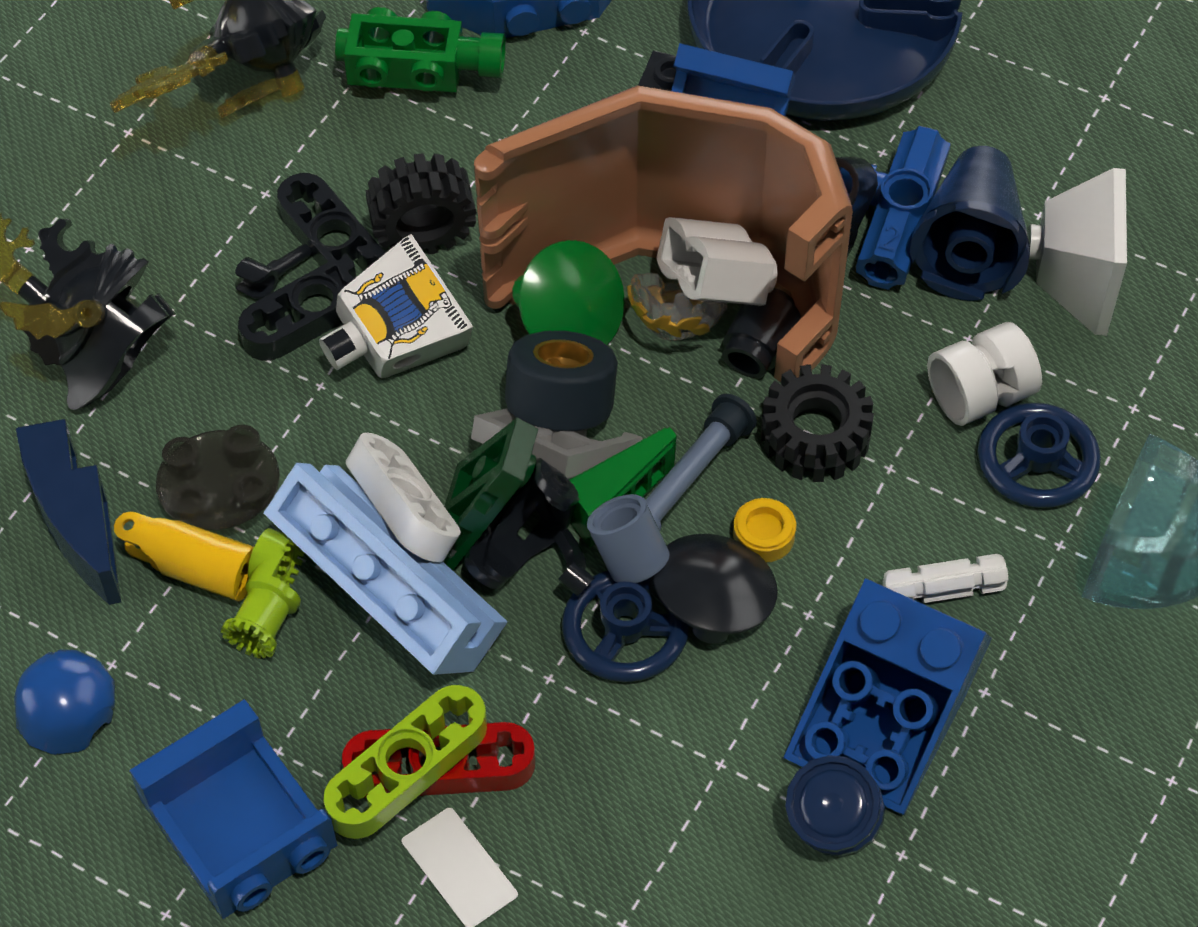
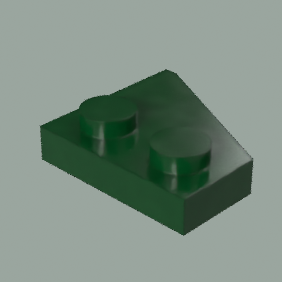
(487, 481)

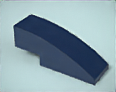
(71, 504)

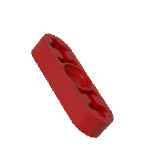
(460, 778)

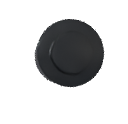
(755, 334)

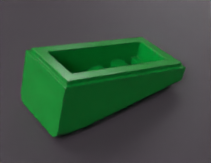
(626, 473)

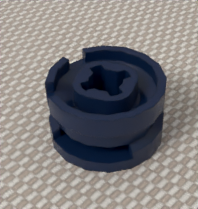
(835, 806)

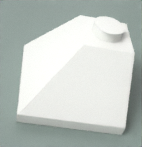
(1084, 248)

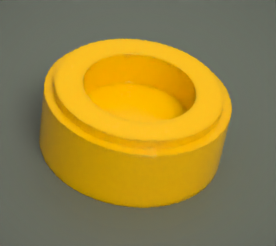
(765, 528)

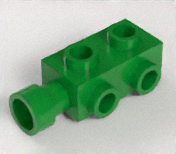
(415, 51)

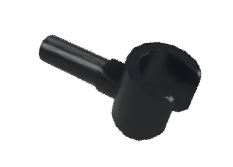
(261, 278)

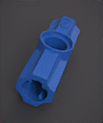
(901, 203)

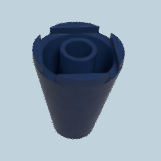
(973, 229)

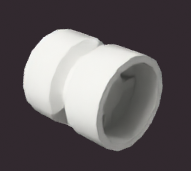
(990, 371)

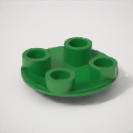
(571, 290)

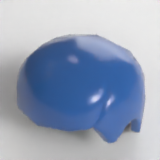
(63, 701)

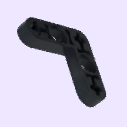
(329, 279)

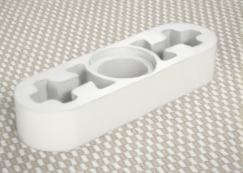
(402, 497)

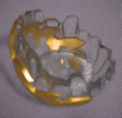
(669, 311)

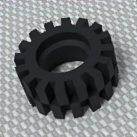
(421, 200)
(818, 394)

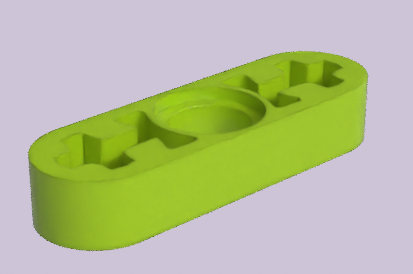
(357, 776)

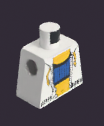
(397, 315)

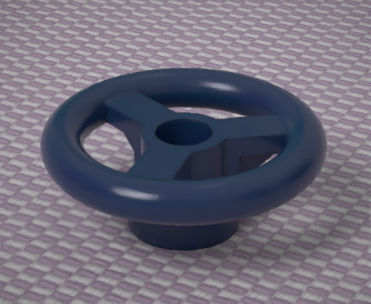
(1040, 448)
(617, 601)

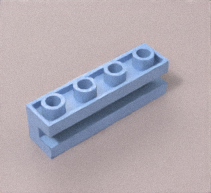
(408, 596)

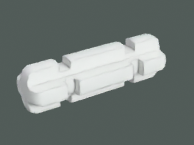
(949, 578)

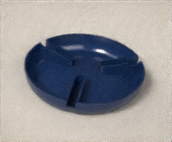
(844, 53)

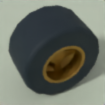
(561, 380)

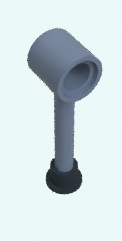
(630, 526)

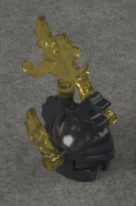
(251, 32)
(84, 312)

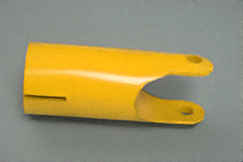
(188, 553)

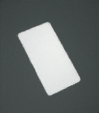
(459, 868)

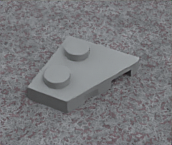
(564, 450)

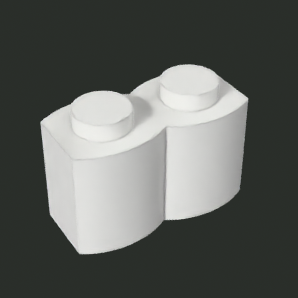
(716, 261)

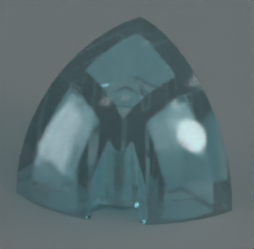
(1153, 535)

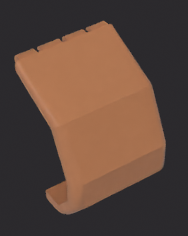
(661, 154)

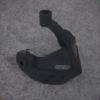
(503, 552)

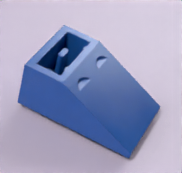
(890, 690)

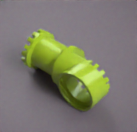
(268, 595)

